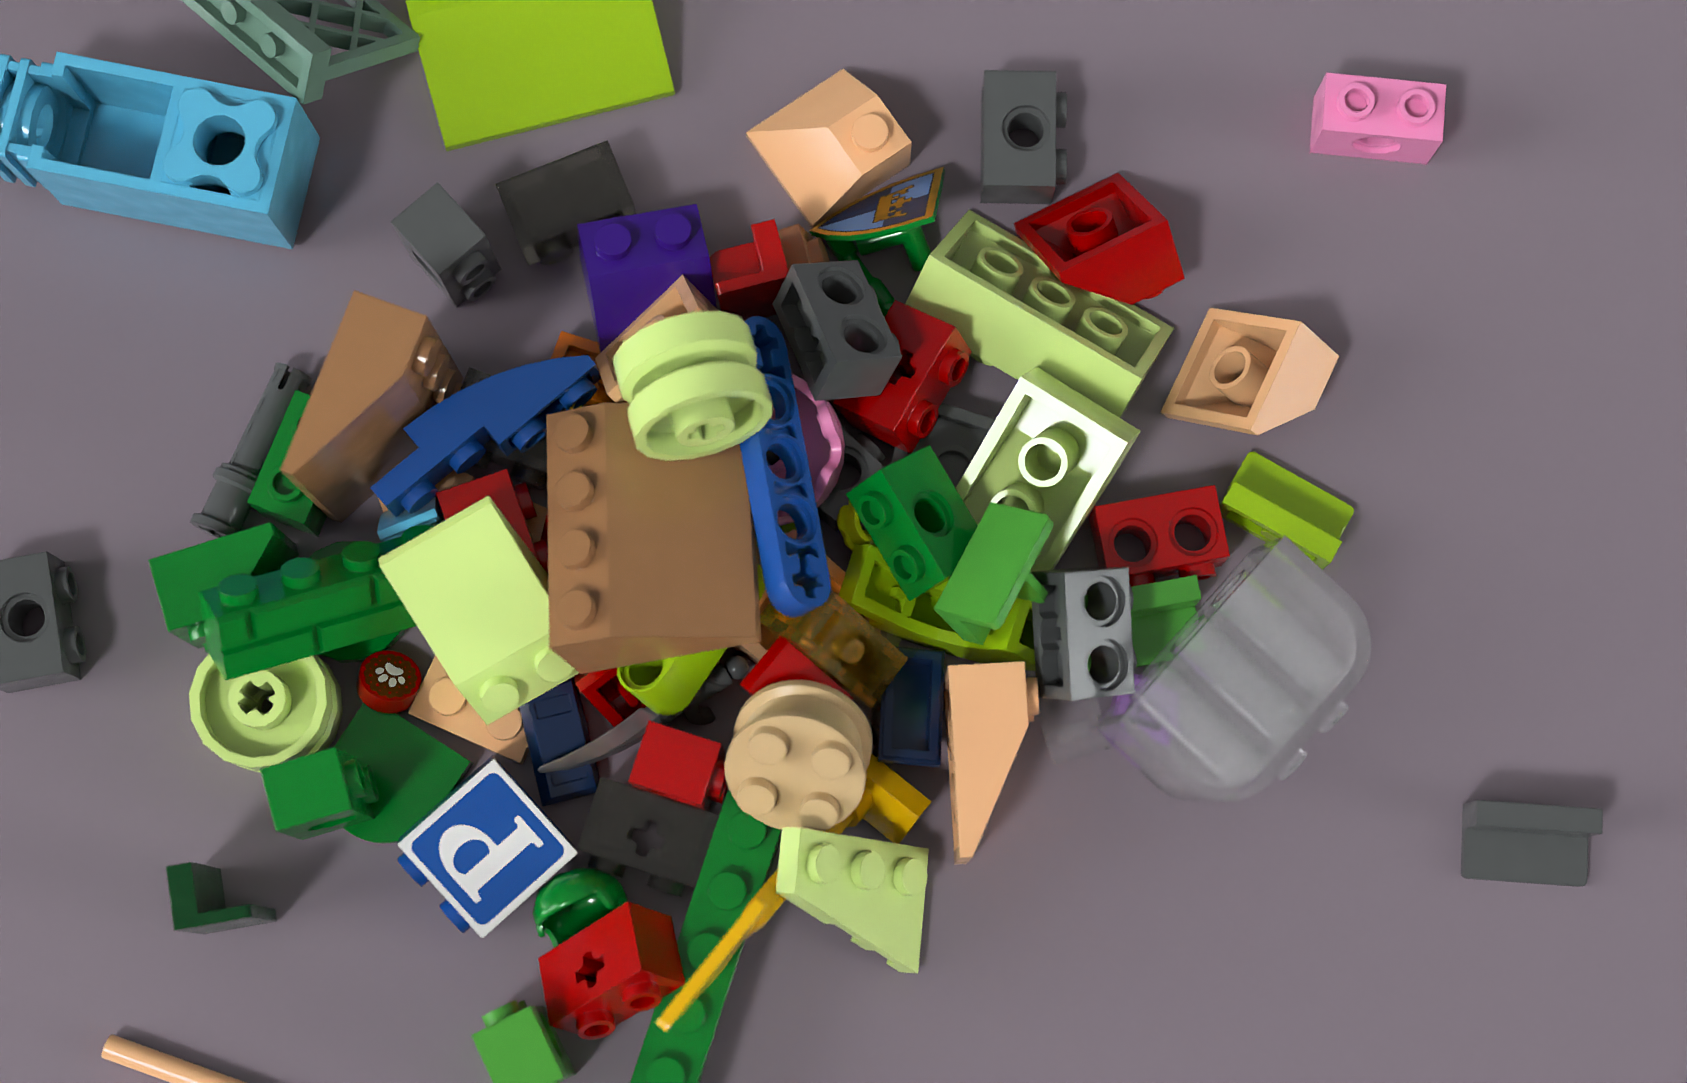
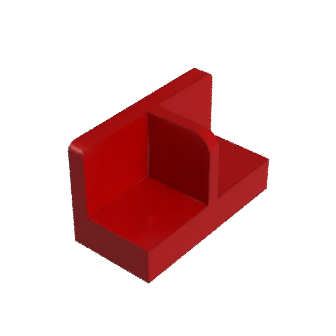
(750, 273)

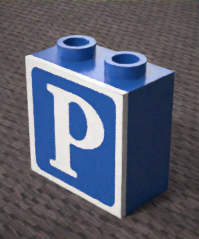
(484, 848)

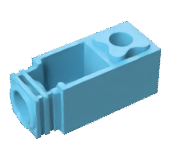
(157, 146)

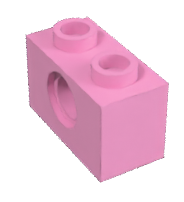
(1378, 118)

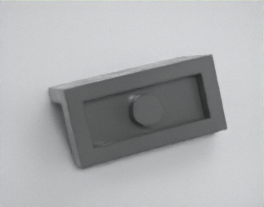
(1527, 842)

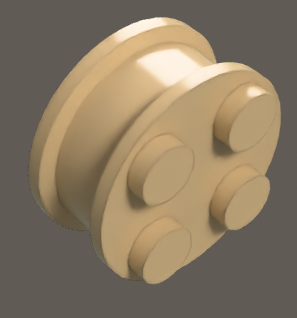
(799, 755)

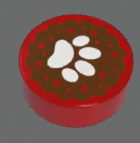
(388, 681)

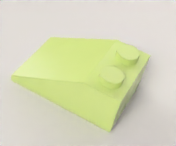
(1047, 456)
(480, 608)

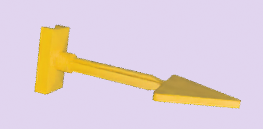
(886, 804)

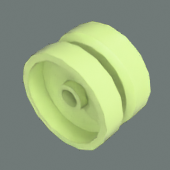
(692, 385)
(299, 723)

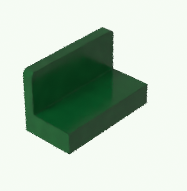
(200, 904)

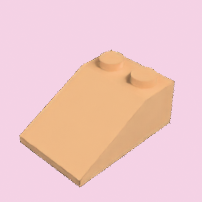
(985, 724)

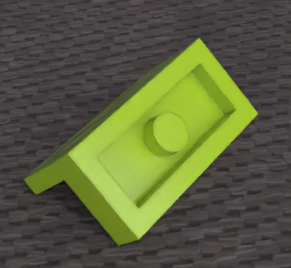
(1279, 504)

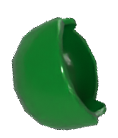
(575, 902)

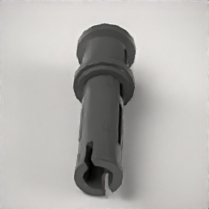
(227, 503)

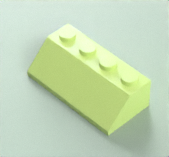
(1026, 318)

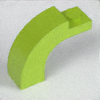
(877, 595)

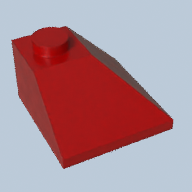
(1106, 242)

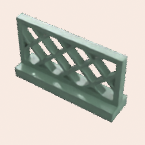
(300, 51)

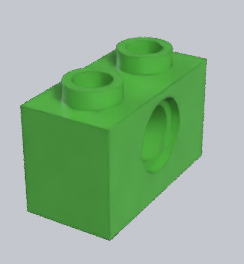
(522, 1046)

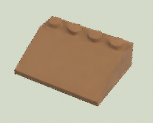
(373, 383)
(644, 548)

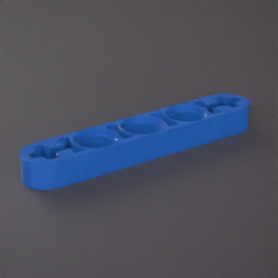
(791, 495)

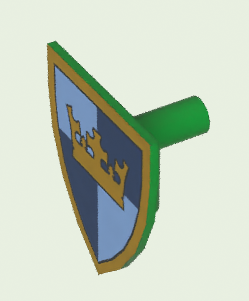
(889, 217)

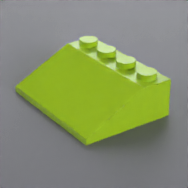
(535, 62)

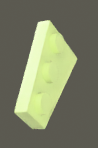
(860, 887)

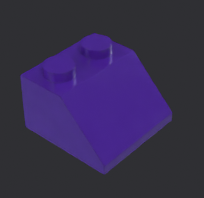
(636, 260)

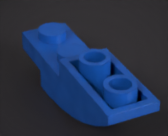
(501, 408)

